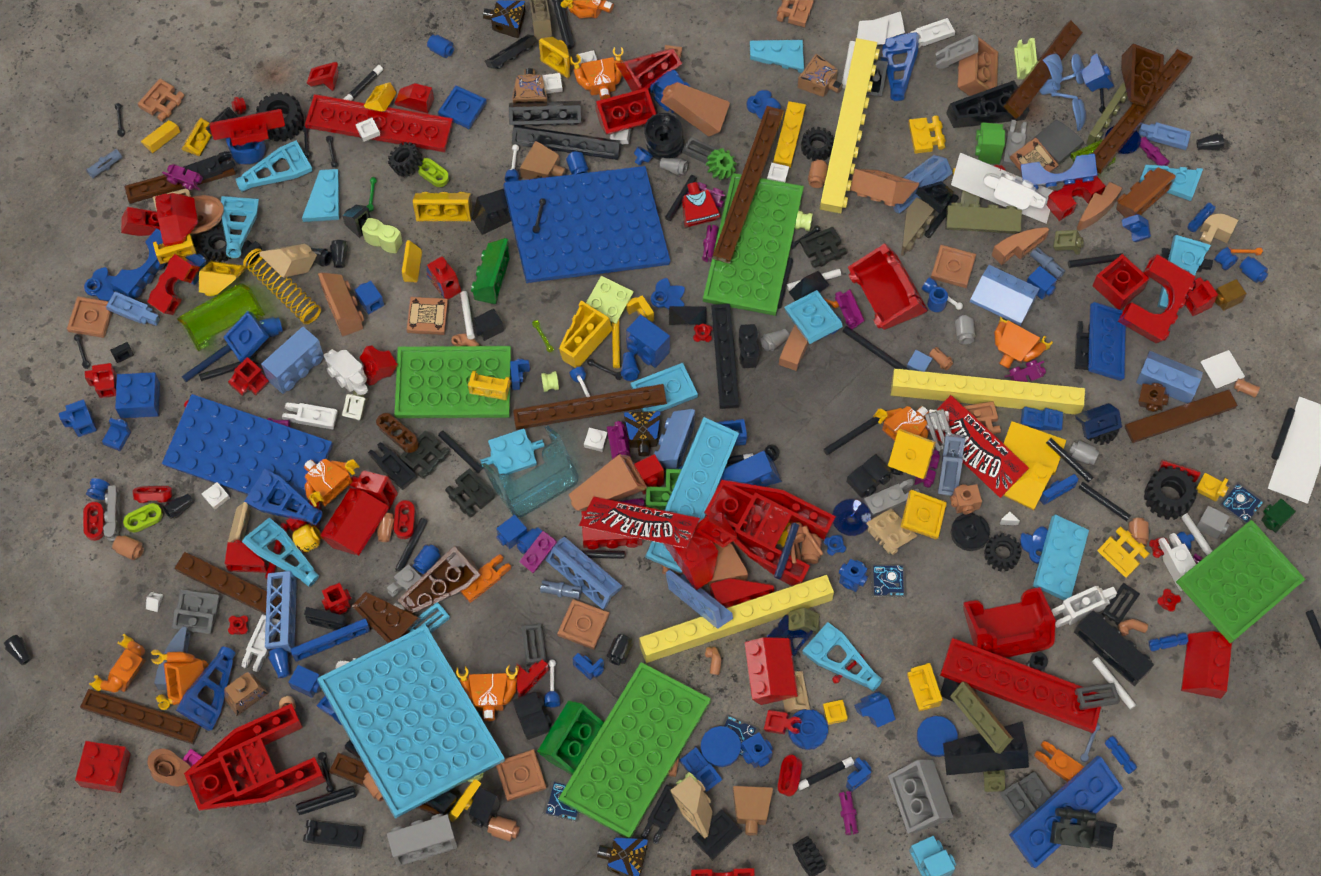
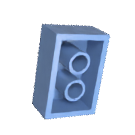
(293, 360)

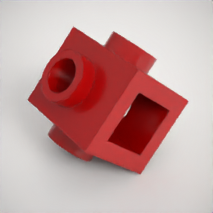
(336, 599)

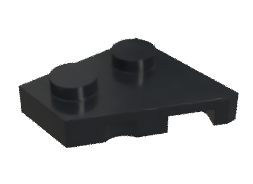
(935, 195)

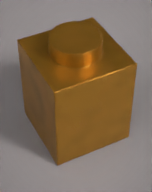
(1230, 295)

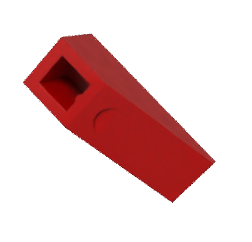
(139, 222)
(734, 591)

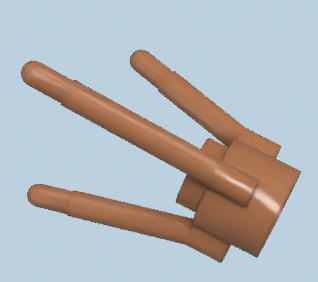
(802, 531)

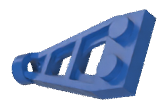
(900, 44)
(264, 490)
(196, 709)

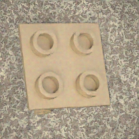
(888, 529)

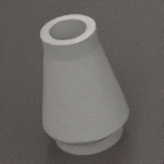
(675, 165)
(774, 339)

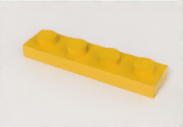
(789, 133)

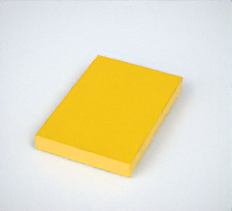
(1031, 445)

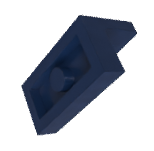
(1099, 420)

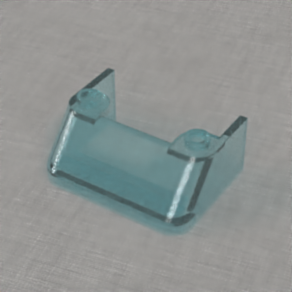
(541, 483)

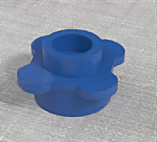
(836, 539)

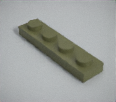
(1105, 119)
(981, 717)

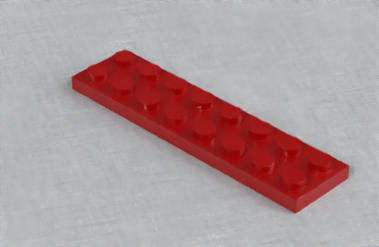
(394, 124)
(1018, 684)

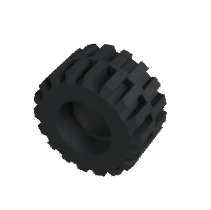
(289, 106)
(1177, 480)

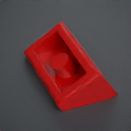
(1191, 471)

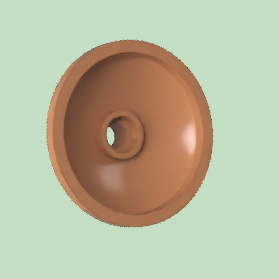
(208, 213)

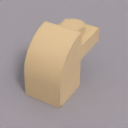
(1218, 226)

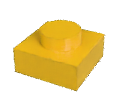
(835, 712)

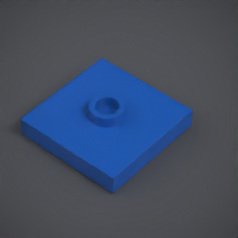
(462, 107)
(246, 336)

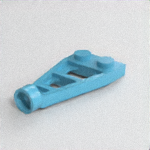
(291, 153)
(239, 207)
(265, 535)
(825, 642)

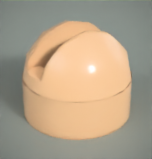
(288, 699)

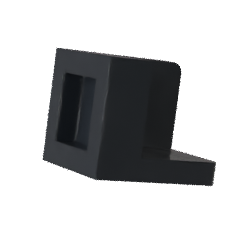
(248, 247)
(1103, 834)

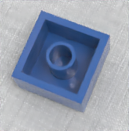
(647, 341)
(137, 395)

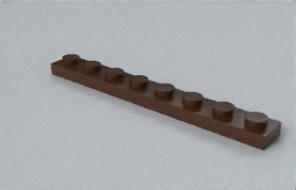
(1040, 73)
(589, 406)

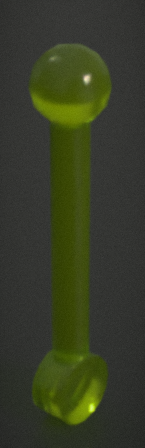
(536, 324)

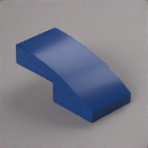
(1042, 420)
(700, 768)

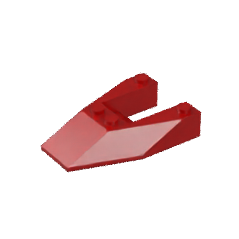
(760, 519)
(241, 771)

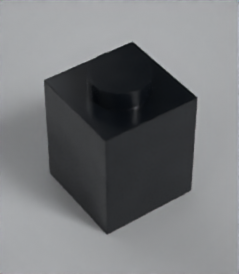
(488, 324)

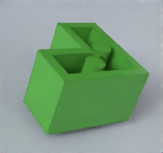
(990, 143)
(658, 496)

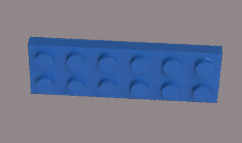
(1087, 790)

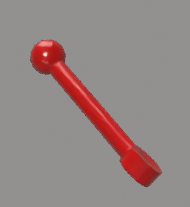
(836, 679)

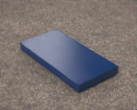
(1106, 342)

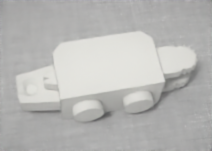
(1014, 191)
(346, 371)
(1177, 559)
(1082, 604)

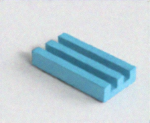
(438, 623)

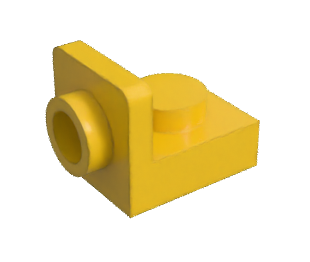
(641, 306)
(1212, 487)

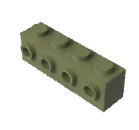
(983, 219)

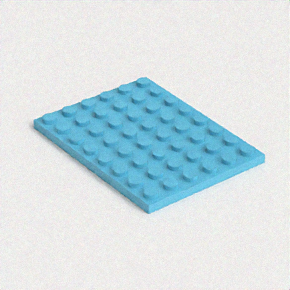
(410, 721)

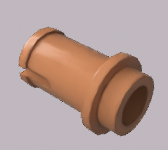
(944, 361)
(1246, 387)

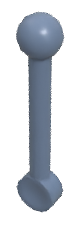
(1084, 757)

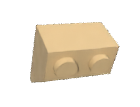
(290, 259)
(694, 804)

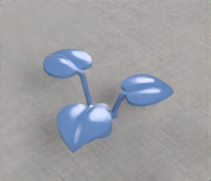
(1053, 85)

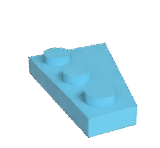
(780, 52)
(1184, 183)
(324, 198)

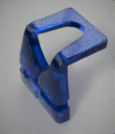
(783, 631)

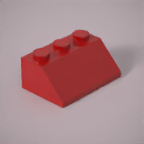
(625, 111)
(354, 522)
(596, 538)
(1206, 664)
(771, 670)

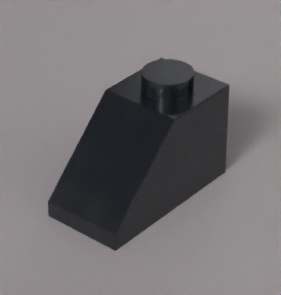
(879, 77)
(355, 218)
(483, 808)

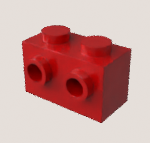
(650, 472)

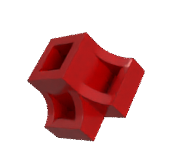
(1201, 297)
(377, 364)
(248, 377)
(103, 379)

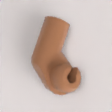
(462, 340)
(1130, 624)
(715, 661)

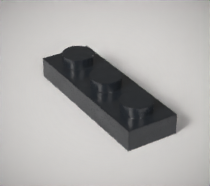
(511, 52)

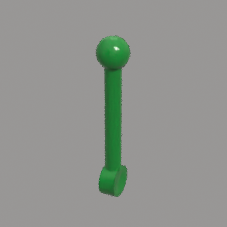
(373, 180)

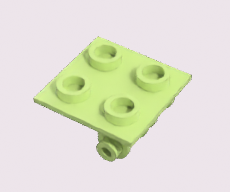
(609, 298)

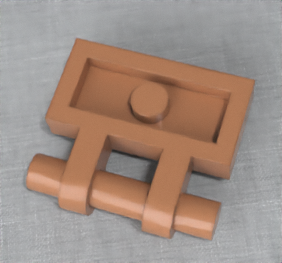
(798, 14)
(157, 96)
(986, 414)

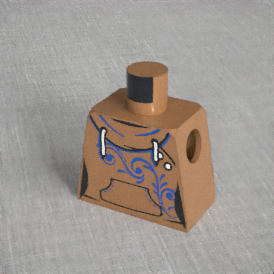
(819, 77)
(529, 87)
(244, 693)

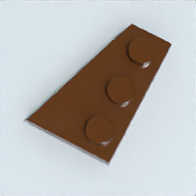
(384, 617)

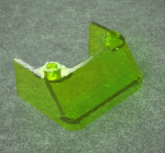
(218, 314)

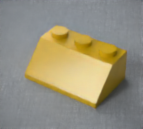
(442, 206)

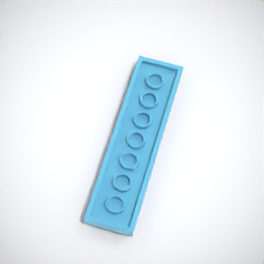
(697, 480)

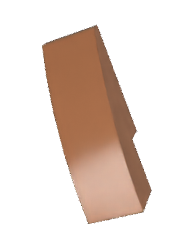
(1099, 206)
(1019, 244)
(793, 350)

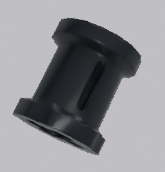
(1038, 657)

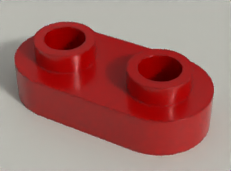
(152, 493)
(404, 520)
(95, 522)
(789, 775)

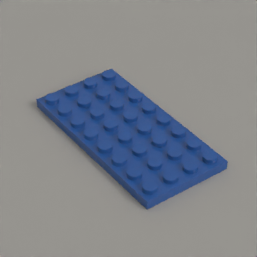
(238, 446)

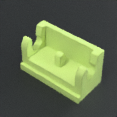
(1025, 57)

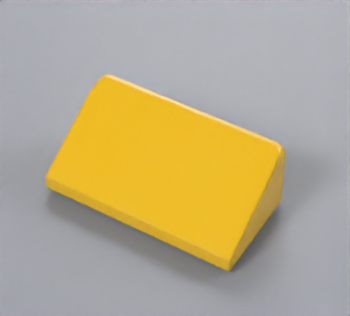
(381, 97)
(160, 136)
(197, 138)
(411, 262)

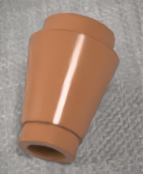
(385, 528)

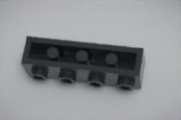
(541, 113)
(1114, 648)

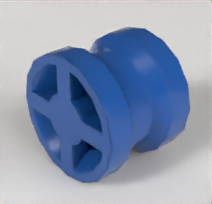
(1226, 258)
(97, 489)

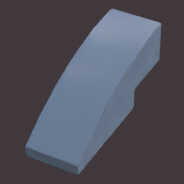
(951, 463)
(178, 644)

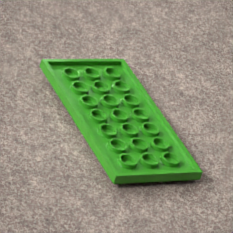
(762, 253)
(635, 750)

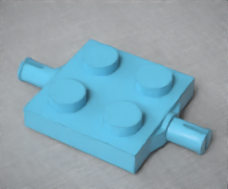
(512, 452)

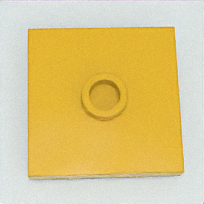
(911, 453)
(923, 514)
(464, 801)

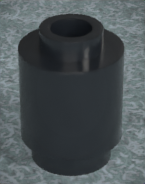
(619, 649)

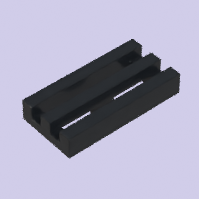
(1113, 616)

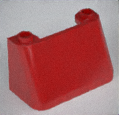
(887, 287)
(1012, 627)

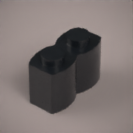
(748, 346)
(869, 476)
(531, 715)

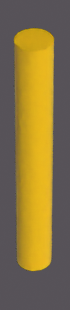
(616, 344)

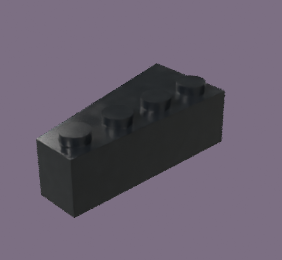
(984, 107)
(491, 211)
(975, 755)

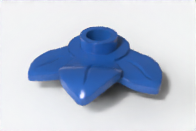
(758, 103)
(103, 282)
(670, 294)
(1034, 543)

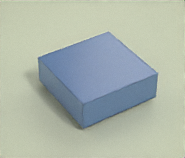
(919, 362)

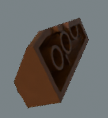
(1140, 72)
(445, 578)

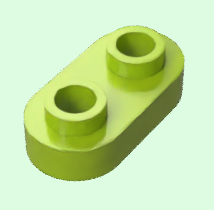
(435, 172)
(143, 518)

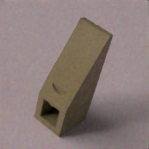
(540, 19)
(916, 219)

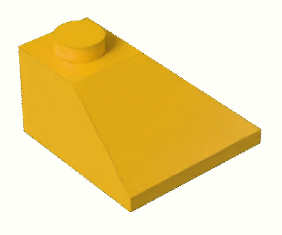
(555, 55)
(217, 276)
(1030, 485)

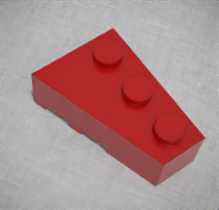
(646, 69)

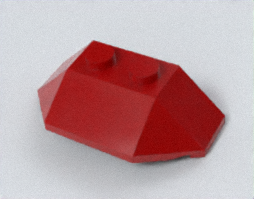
(176, 217)
(696, 560)

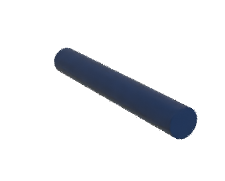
(206, 363)
(786, 551)

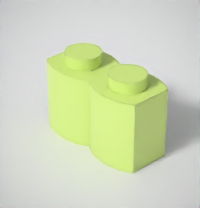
(382, 235)

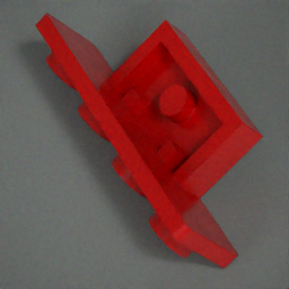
(248, 128)

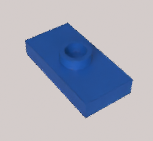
(1058, 488)

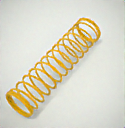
(308, 311)

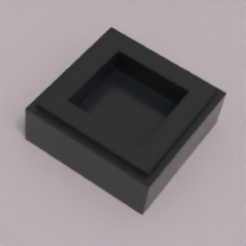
(122, 352)

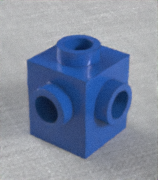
(853, 575)
(757, 751)

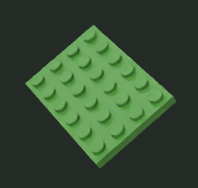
(436, 380)
(1240, 581)

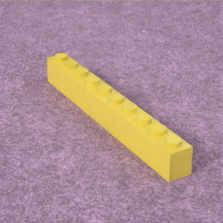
(848, 126)
(982, 390)
(744, 617)

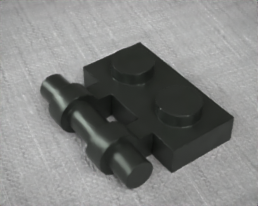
(820, 242)
(426, 447)
(474, 489)
(1071, 834)

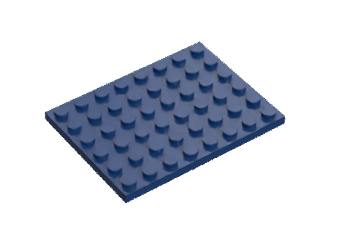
(587, 225)

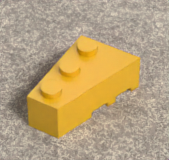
(584, 335)

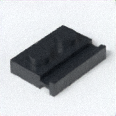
(324, 619)
(720, 836)

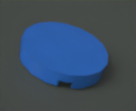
(812, 729)
(935, 732)
(720, 746)

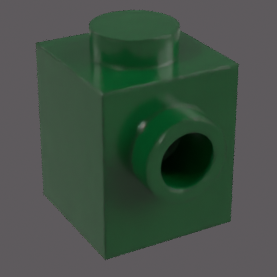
(1277, 515)

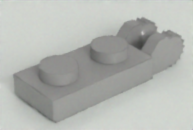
(957, 51)
(1014, 142)
(888, 498)
(112, 515)

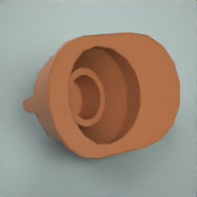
(167, 767)

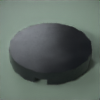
(970, 532)

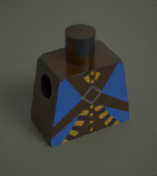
(506, 17)
(642, 430)
(625, 856)

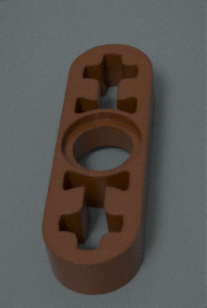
(400, 439)

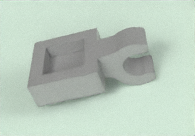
(404, 580)

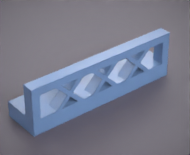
(926, 174)
(585, 570)
(698, 600)
(287, 613)

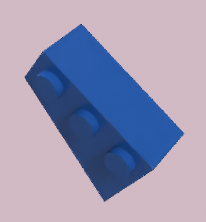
(755, 470)

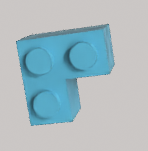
(932, 858)

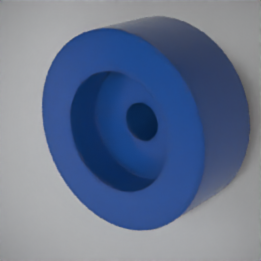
(642, 155)
(1187, 539)

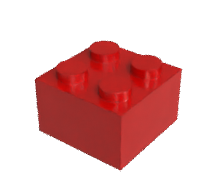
(1120, 282)
(103, 766)

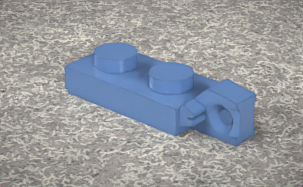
(1165, 135)
(132, 309)

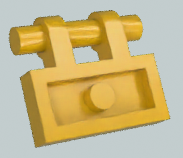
(920, 134)
(1118, 556)

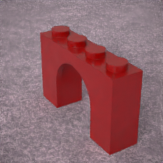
(1176, 283)

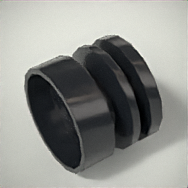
(664, 136)

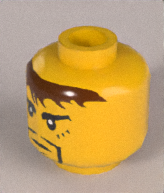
(306, 538)

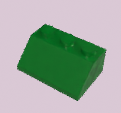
(491, 272)
(570, 737)

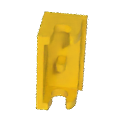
(165, 253)
(489, 386)
(924, 687)

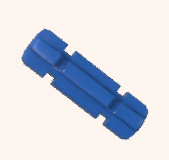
(1200, 218)
(1168, 641)
(1120, 754)

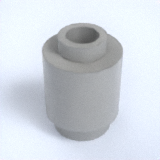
(965, 329)
(1084, 452)

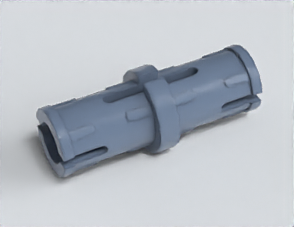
(94, 170)
(1047, 263)
(561, 589)

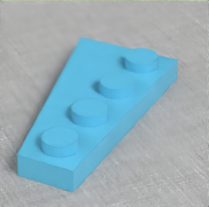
(1187, 255)

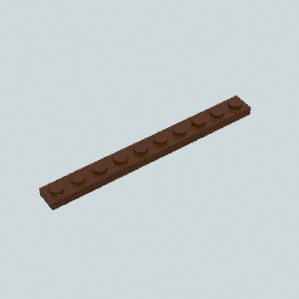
(1137, 114)
(748, 185)

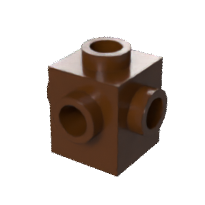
(1153, 397)

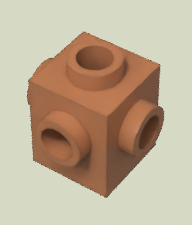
(966, 499)

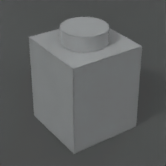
(1213, 522)

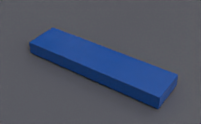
(330, 640)

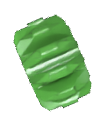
(721, 164)

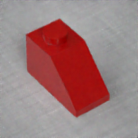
(415, 97)
(242, 559)

